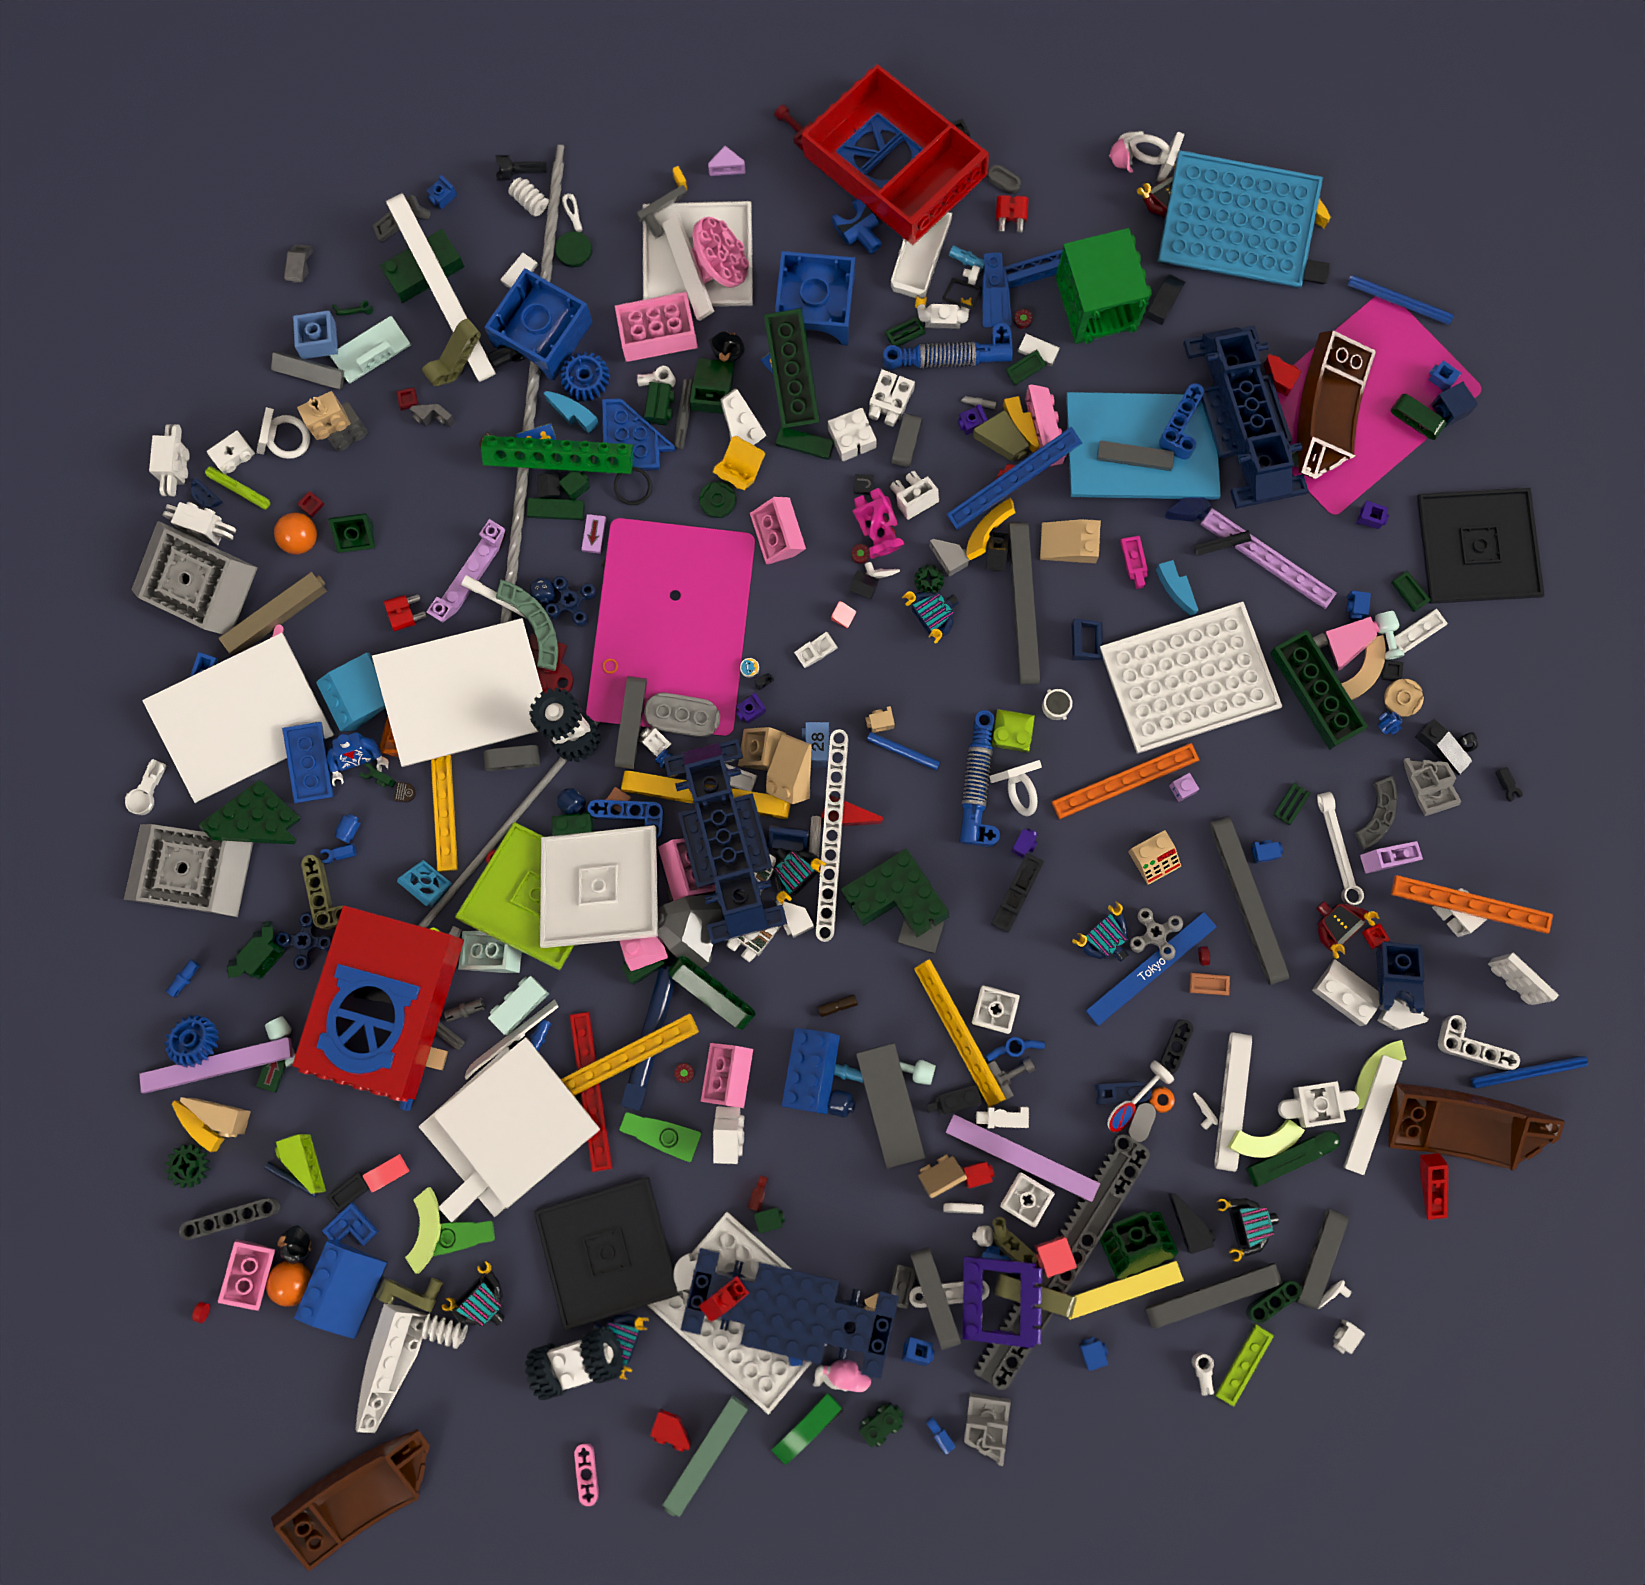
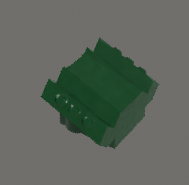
(257, 955)
(1138, 1243)

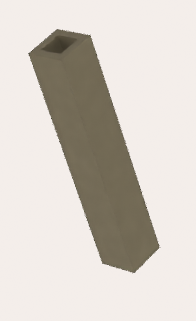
(273, 613)

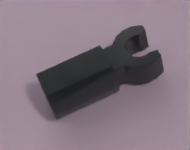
(1508, 783)

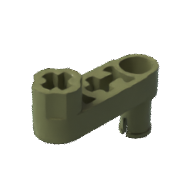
(1004, 1238)
(392, 1289)

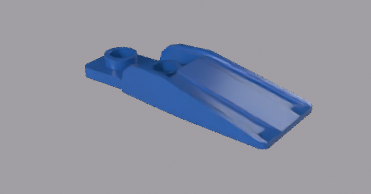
(995, 292)

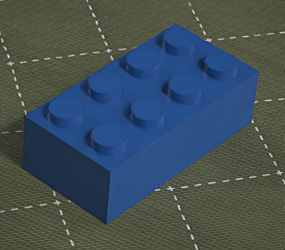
(810, 1070)

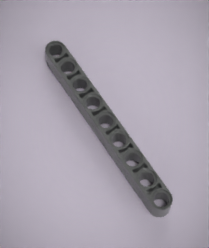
(1024, 603)
(1249, 900)

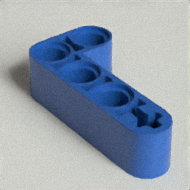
(1182, 417)
(625, 813)

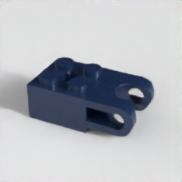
(1400, 975)

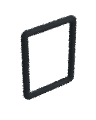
(960, 303)

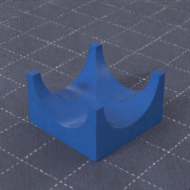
(821, 288)

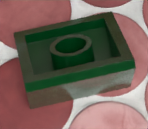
(352, 532)

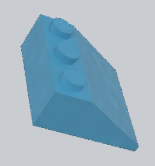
(352, 693)

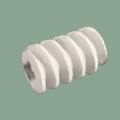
(528, 196)
(443, 1331)

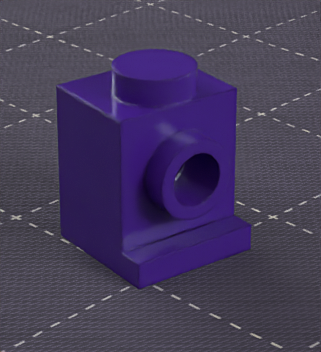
(968, 425)
(1373, 509)
(758, 709)
(1025, 842)

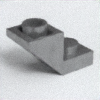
(296, 263)
(427, 413)

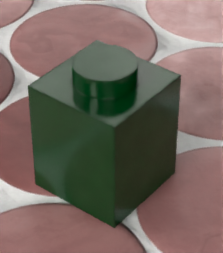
(574, 484)
(769, 1219)

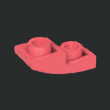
(385, 1173)

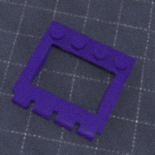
(973, 1304)

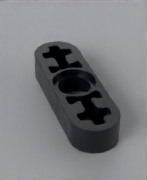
(1187, 1035)

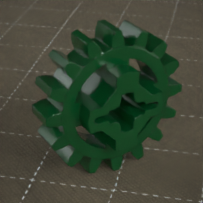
(189, 1174)

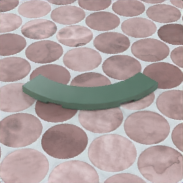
(537, 618)

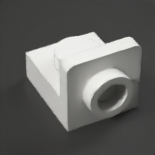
(654, 740)

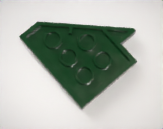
(252, 817)

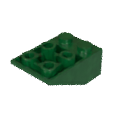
(710, 384)

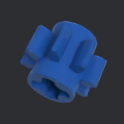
(1390, 723)

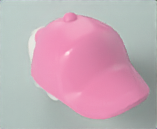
(1121, 153)
(842, 1375)

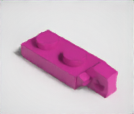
(1134, 560)

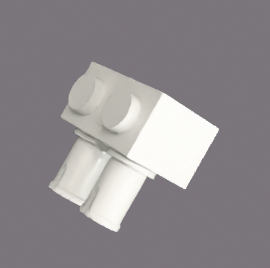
(917, 497)

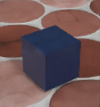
(1454, 403)

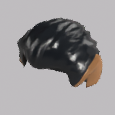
(727, 346)
(294, 1245)

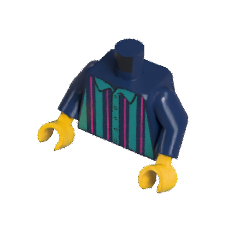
(933, 612)
(1106, 936)
(628, 1330)

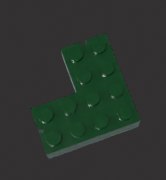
(900, 885)

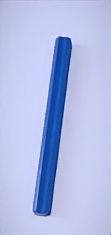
(1400, 299)
(1528, 1072)

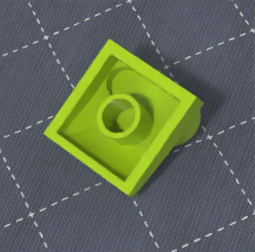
(1013, 730)

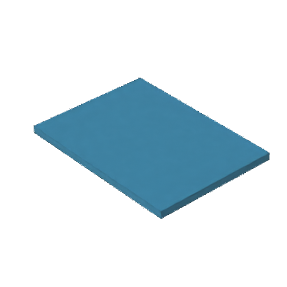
(1240, 219)
(1138, 422)

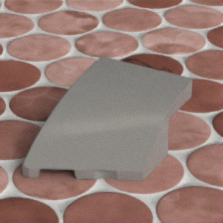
(1432, 785)
(988, 1425)

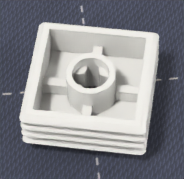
(1006, 1002)
(1022, 1187)

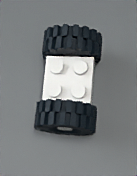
(559, 719)
(557, 1368)

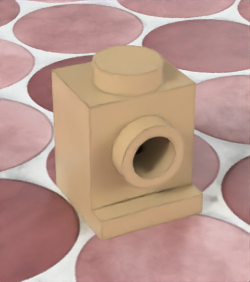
(880, 720)

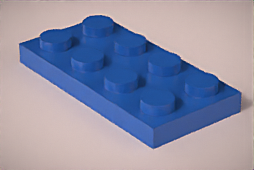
(308, 762)

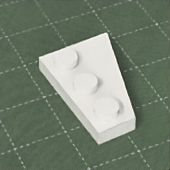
(740, 418)

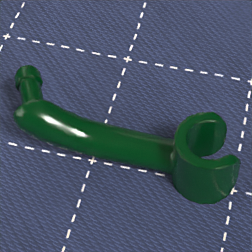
(364, 304)

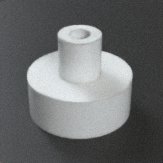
(972, 274)
(983, 1235)

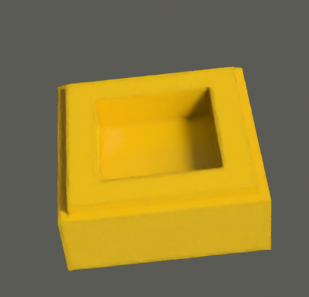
(678, 177)

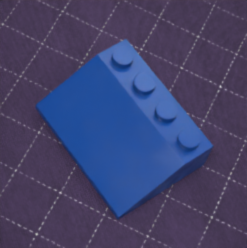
(340, 1289)

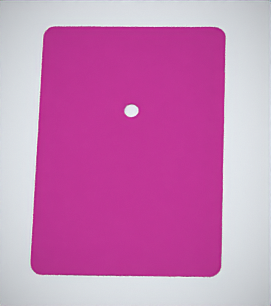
(1399, 367)
(677, 645)

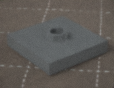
(926, 942)

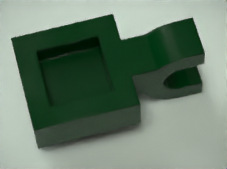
(382, 779)

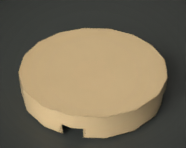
(1403, 697)

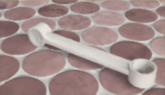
(1327, 807)

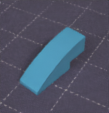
(572, 411)
(1177, 587)

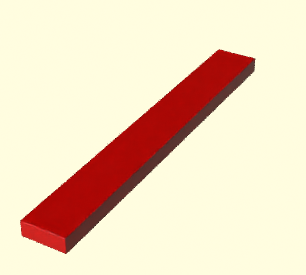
(591, 1097)

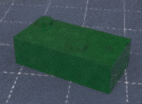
(405, 274)

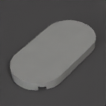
(682, 714)

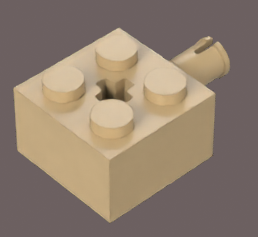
(324, 415)

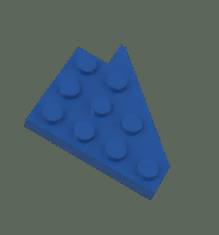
(626, 426)

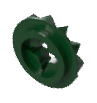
(923, 585)

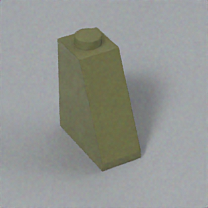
(1002, 436)

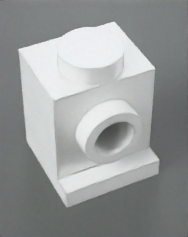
(1347, 1337)

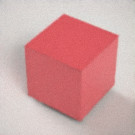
(1055, 1256)

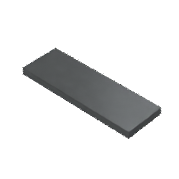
(890, 1105)

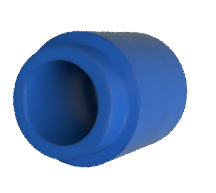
(347, 828)

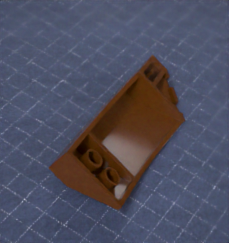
(1468, 1126)
(353, 1498)

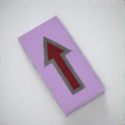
(593, 534)

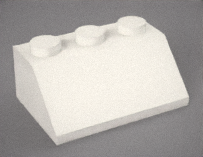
(1347, 993)

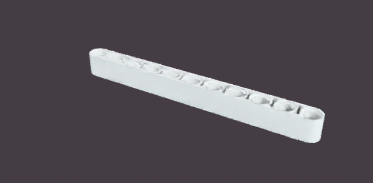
(436, 278)
(827, 844)

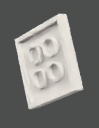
(1522, 979)

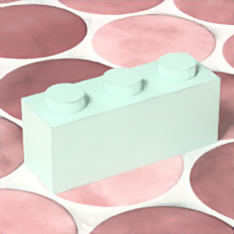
(518, 1005)

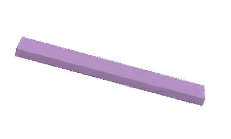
(1271, 560)
(217, 1065)
(1023, 1158)

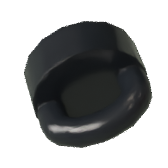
(1467, 739)

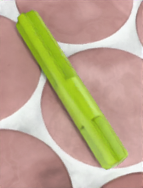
(237, 487)

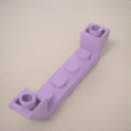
(474, 567)

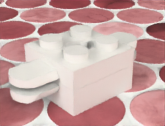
(169, 460)
(199, 523)
(1318, 1104)

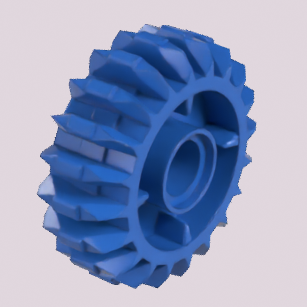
(584, 365)
(188, 1053)

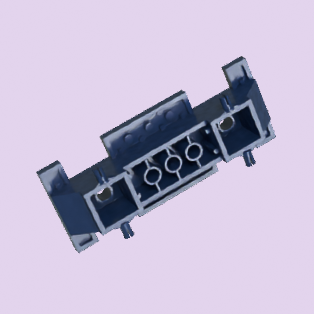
(1247, 416)
(725, 841)
(794, 1313)

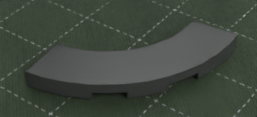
(1383, 816)

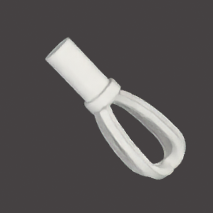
(574, 217)

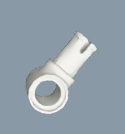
(657, 376)
(1204, 1373)

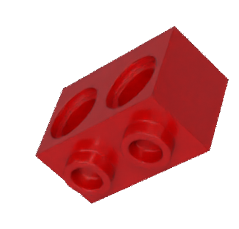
(978, 1174)

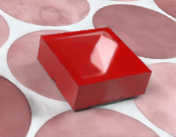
(1375, 936)

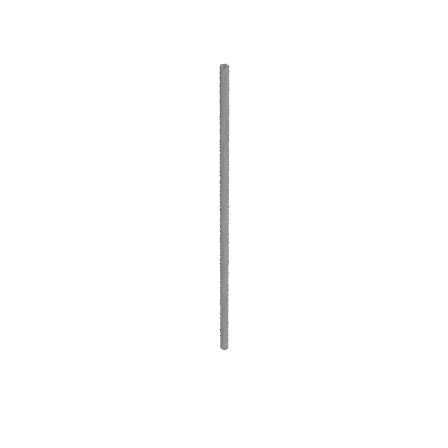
(493, 842)

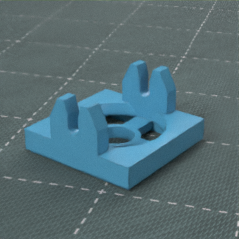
(415, 872)

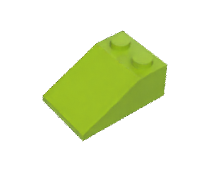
(300, 1158)

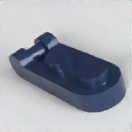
(1121, 1092)

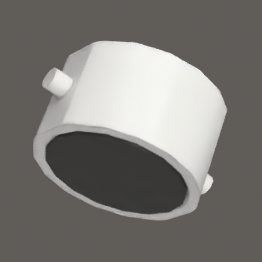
(1057, 704)

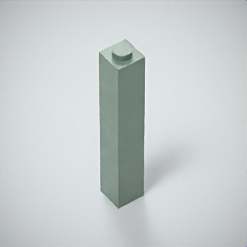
(705, 1456)

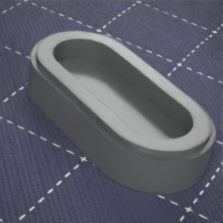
(1004, 179)

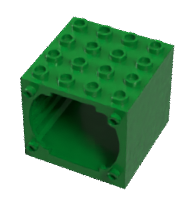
(1102, 285)

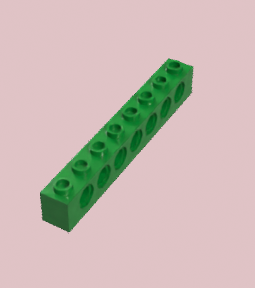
(557, 454)

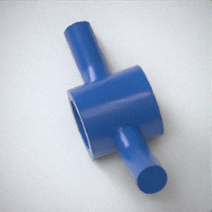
(1023, 1045)

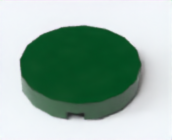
(573, 249)
(717, 499)

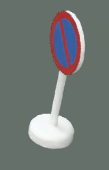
(1125, 1111)

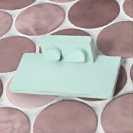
(370, 349)

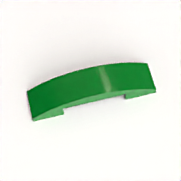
(806, 1429)

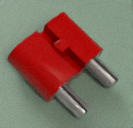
(1011, 209)
(400, 613)

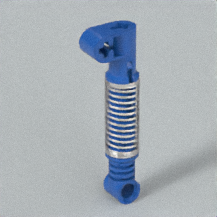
(953, 354)
(977, 785)

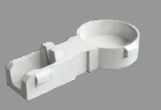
(140, 802)

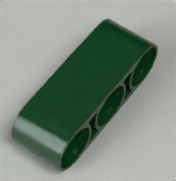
(1418, 416)
(1264, 1301)

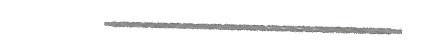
(533, 382)

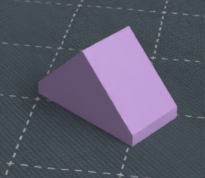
(726, 163)

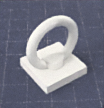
(1167, 155)
(268, 434)
(1016, 775)

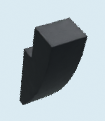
(1165, 299)

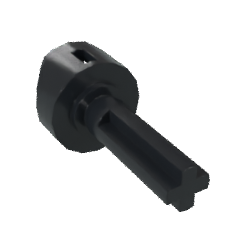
(507, 168)

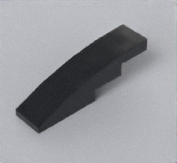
(1017, 892)

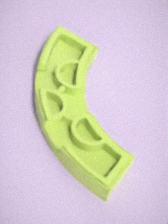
(1393, 1050)
(1268, 1145)
(429, 1230)

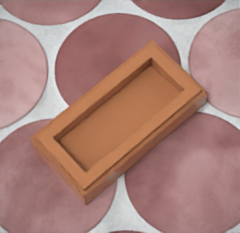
(1209, 984)

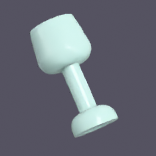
(1387, 623)
(277, 1030)
(922, 1071)

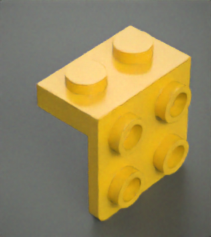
(740, 463)

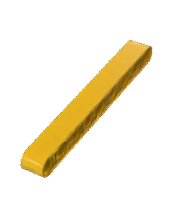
(665, 788)

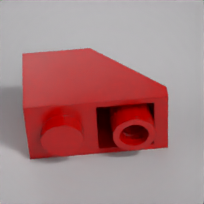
(1282, 374)
(723, 1299)
(670, 1429)

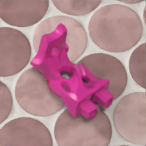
(874, 512)

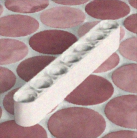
(1233, 1099)

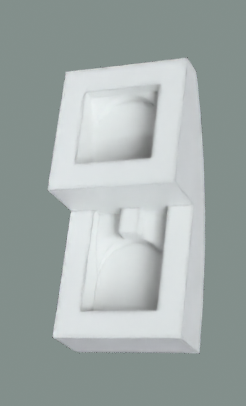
(816, 650)

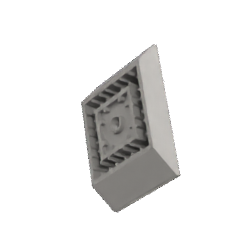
(215, 585)
(212, 877)

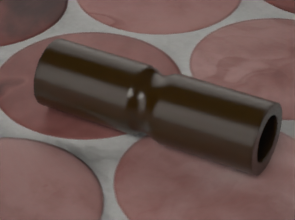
(835, 1006)

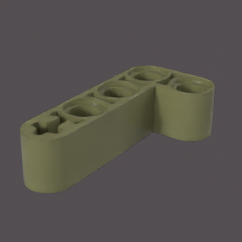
(454, 355)
(322, 890)
(1052, 1300)

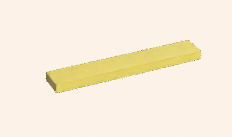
(1126, 1288)

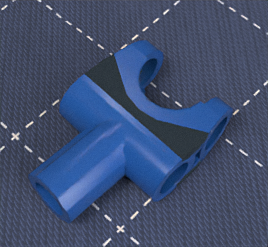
(859, 227)

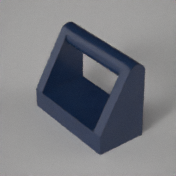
(1077, 626)
(788, 838)

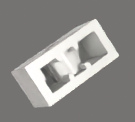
(232, 444)

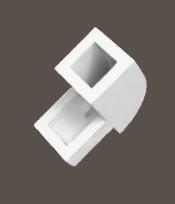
(684, 1272)

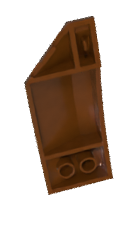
(1331, 402)

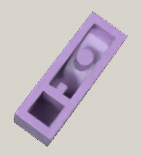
(1391, 857)

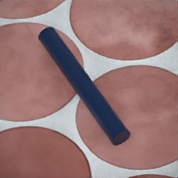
(287, 1177)

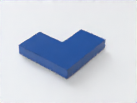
(351, 1221)

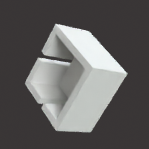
(849, 431)
(1461, 923)
(728, 1135)

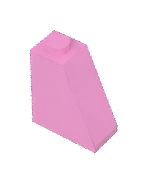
(1350, 640)

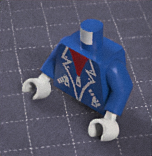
(353, 751)

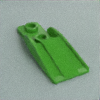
(662, 1135)
(463, 1235)

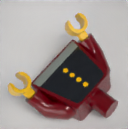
(1157, 198)
(1341, 924)

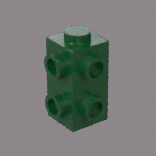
(881, 1424)

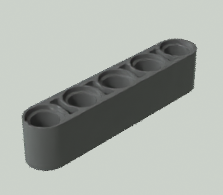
(630, 722)
(220, 1219)
(1322, 1258)
(935, 1298)

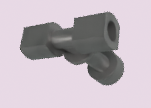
(1003, 1077)

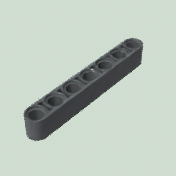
(1213, 1295)

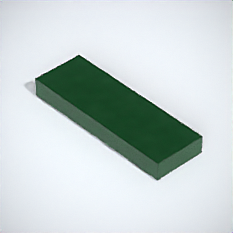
(804, 443)
(555, 509)

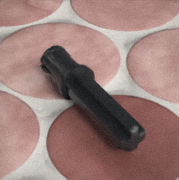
(1222, 543)

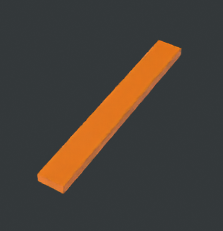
(1125, 781)
(1472, 904)

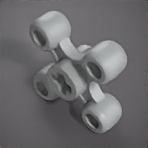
(1160, 941)

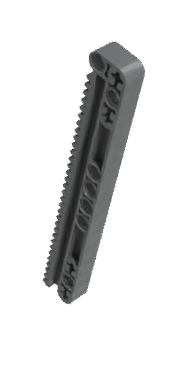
(1089, 1219)

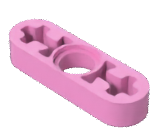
(592, 1488)

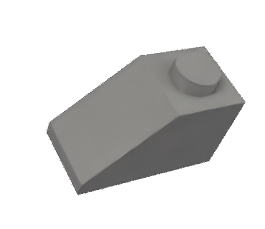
(949, 555)

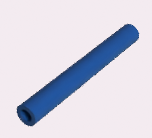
(904, 751)

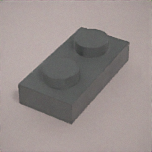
(902, 1284)

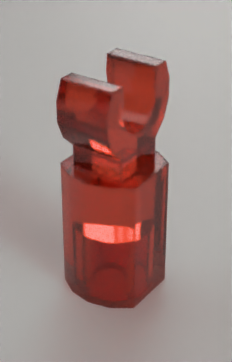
(758, 1194)

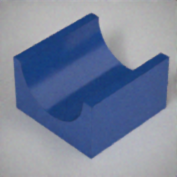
(539, 322)

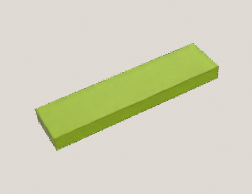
(1244, 1365)

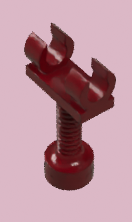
(782, 113)

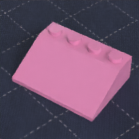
(656, 326)

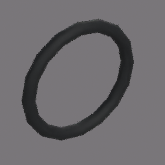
(633, 502)

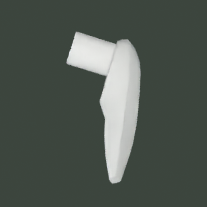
(880, 573)
(1211, 1118)
(1333, 1291)

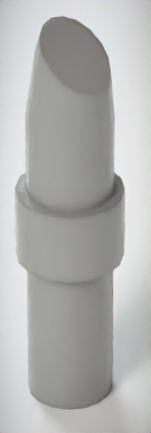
(976, 401)

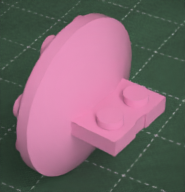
(719, 253)

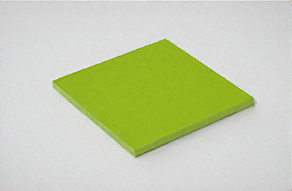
(509, 897)

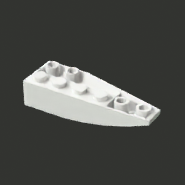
(388, 1362)

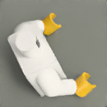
(942, 314)

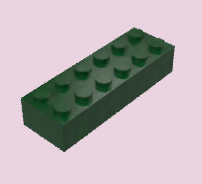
(792, 367)
(1318, 689)

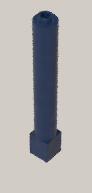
(656, 1015)

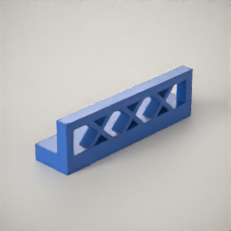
(1034, 273)

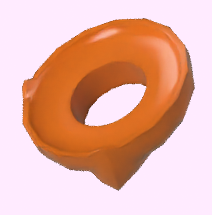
(1153, 1099)

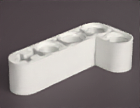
(1478, 1048)

